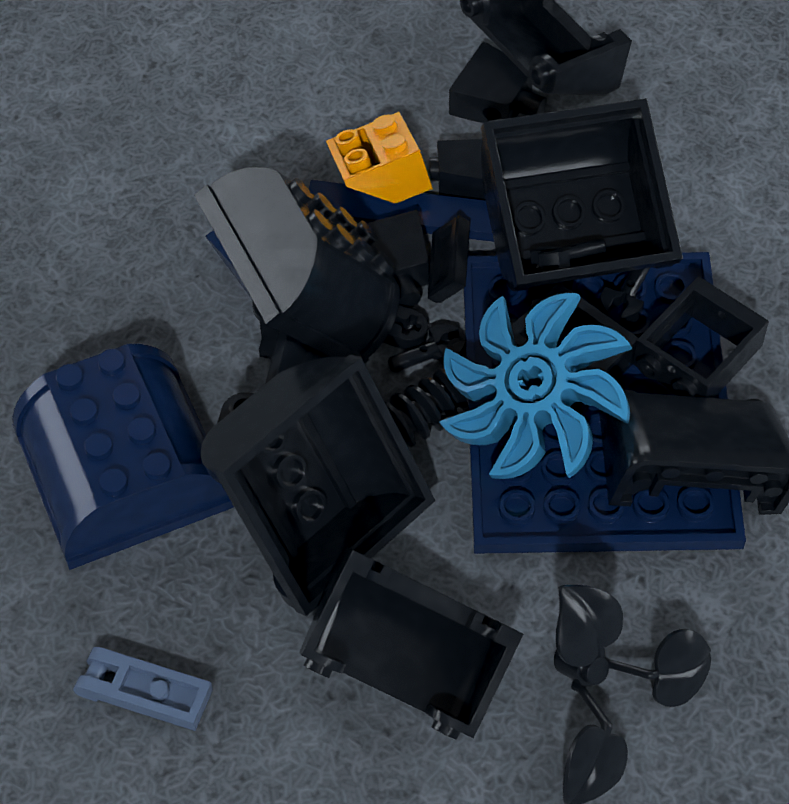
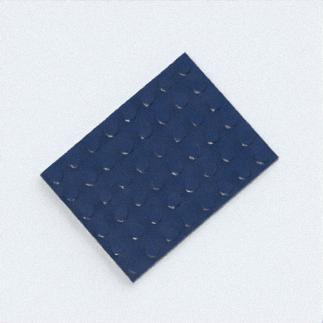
(565, 514)

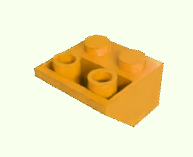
(381, 159)

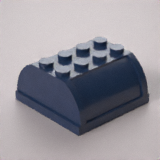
(115, 452)

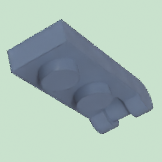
(144, 688)

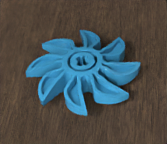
(542, 405)

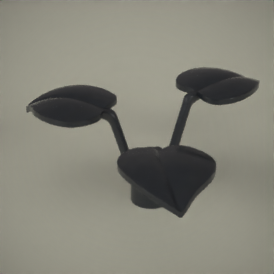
(586, 625)

